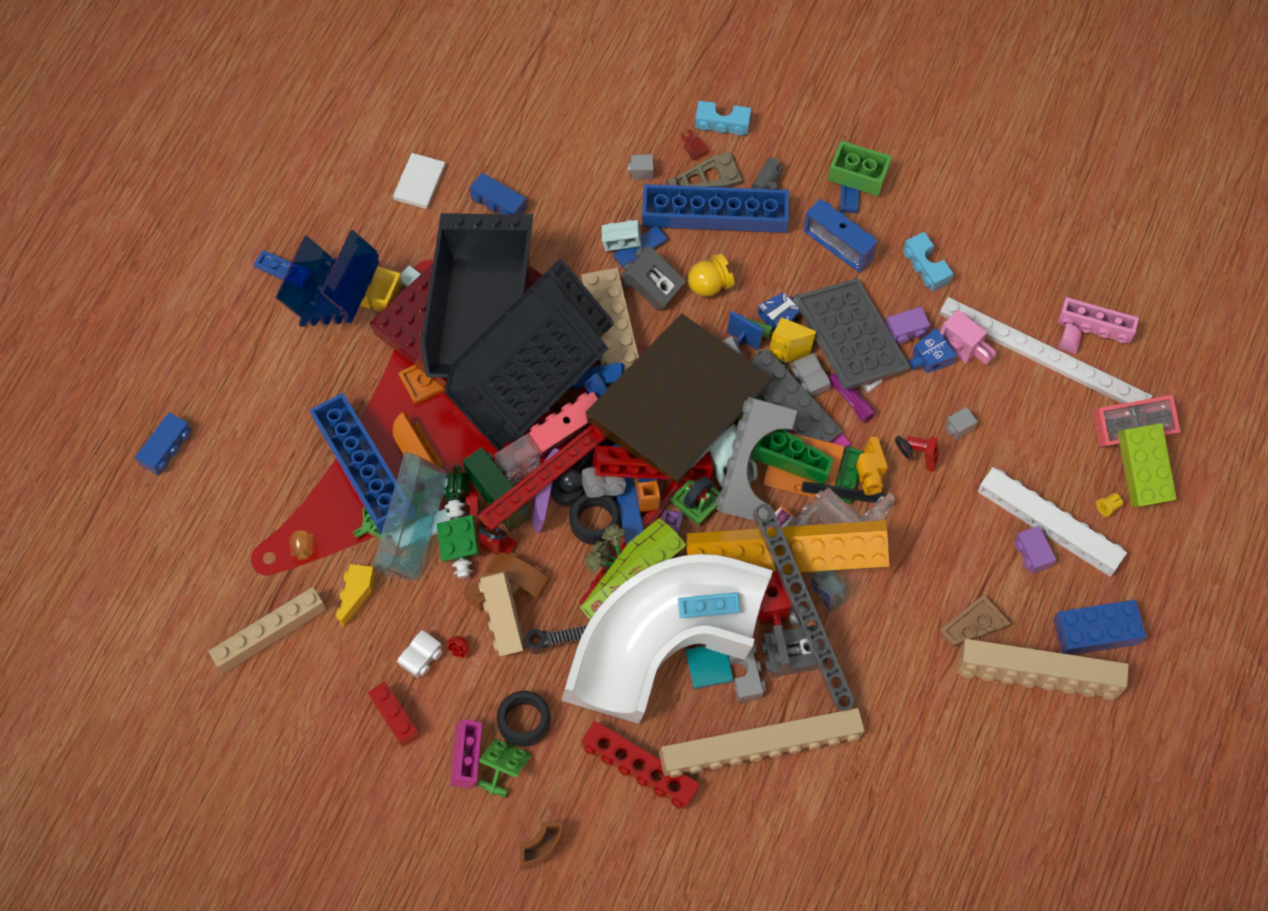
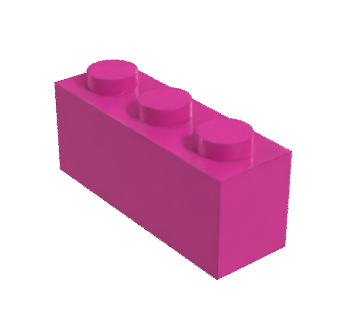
(466, 753)

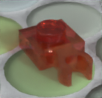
(694, 146)

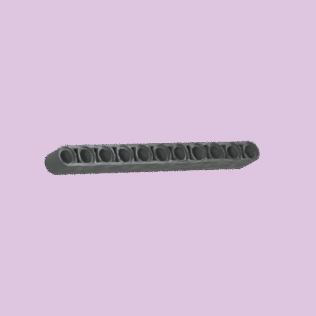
(810, 614)

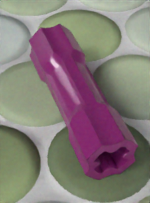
(861, 407)

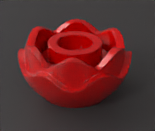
(459, 646)

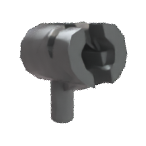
(768, 175)

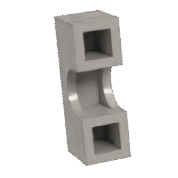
(749, 686)

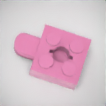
(967, 338)

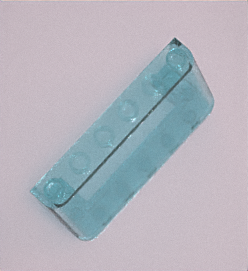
(410, 518)

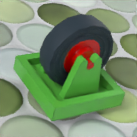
(696, 499)

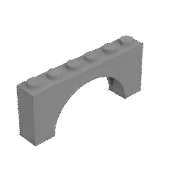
(758, 420)

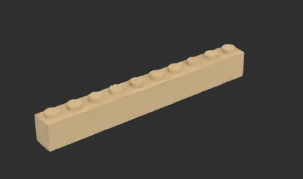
(761, 742)

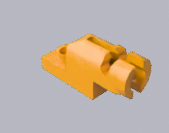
(871, 467)

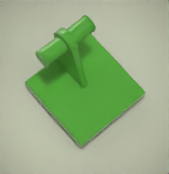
(503, 759)

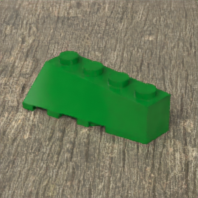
(792, 455)

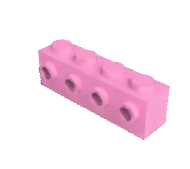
(1098, 320)

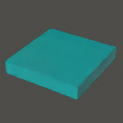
(708, 667)

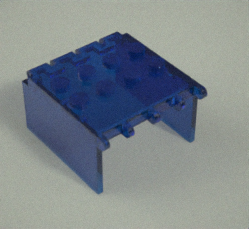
(325, 286)

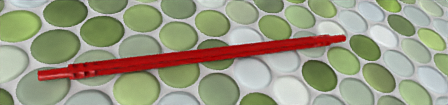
(647, 520)

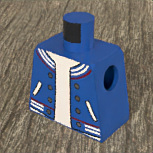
(778, 307)

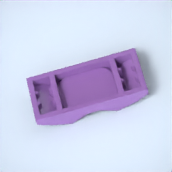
(540, 503)

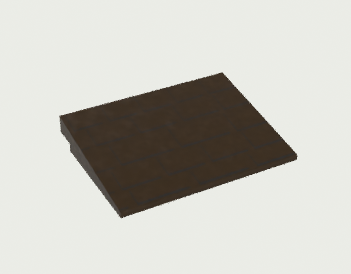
(677, 398)

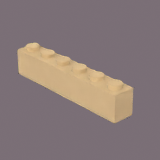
(267, 630)

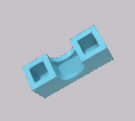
(709, 119)
(933, 274)

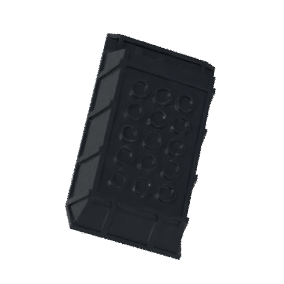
(473, 281)
(529, 356)

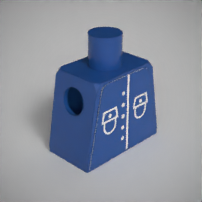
(932, 353)

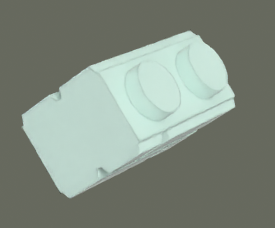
(621, 235)

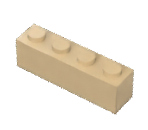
(502, 613)

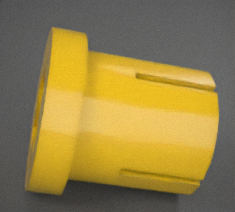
(1108, 504)

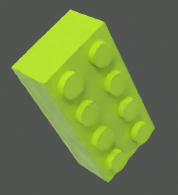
(1146, 465)

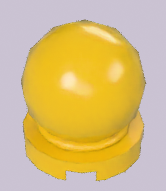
(708, 277)

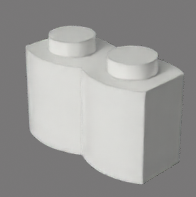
(420, 654)

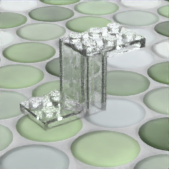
(831, 509)

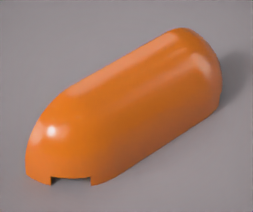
(413, 439)

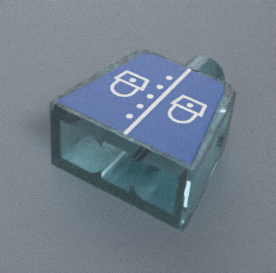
(829, 588)

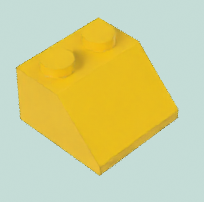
(791, 341)

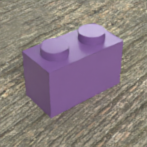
(908, 325)
(1034, 550)

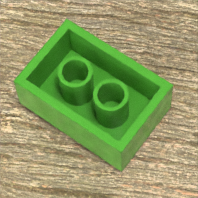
(859, 168)

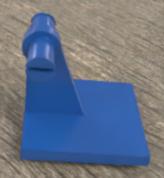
(744, 330)

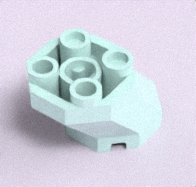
(723, 450)

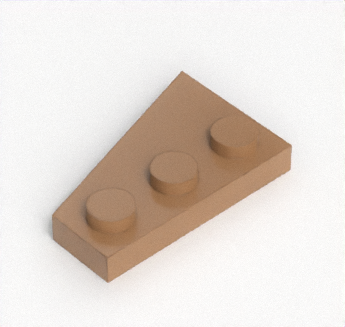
(973, 622)

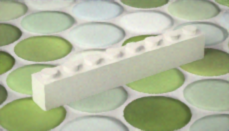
(1053, 522)

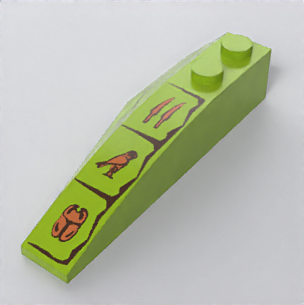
(649, 548)

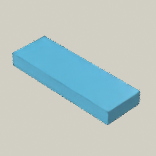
(708, 605)

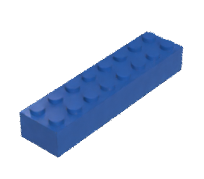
(715, 208)
(356, 456)

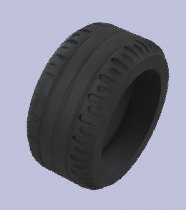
(584, 502)
(514, 700)

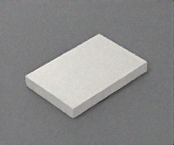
(419, 181)

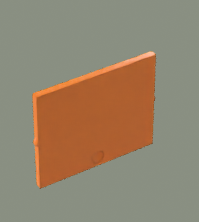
(792, 483)

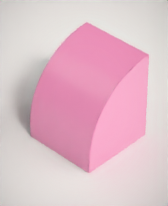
(1070, 339)

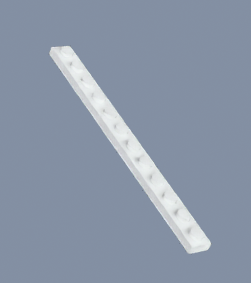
(1048, 356)

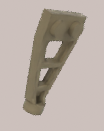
(725, 167)

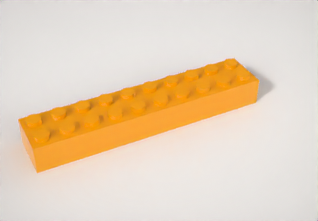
(812, 546)

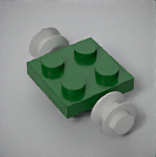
(458, 539)

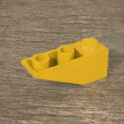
(358, 587)

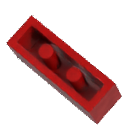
(393, 714)

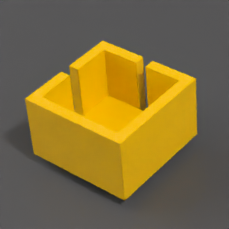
(383, 289)

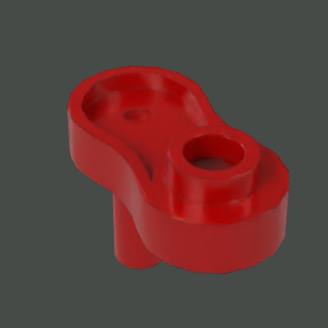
(473, 503)

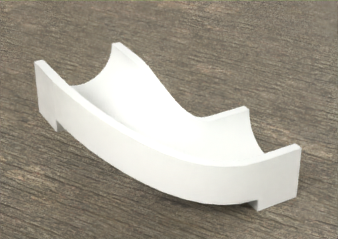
(643, 628)

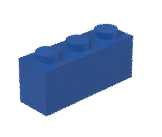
(496, 196)
(163, 444)

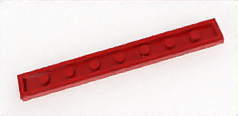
(541, 477)

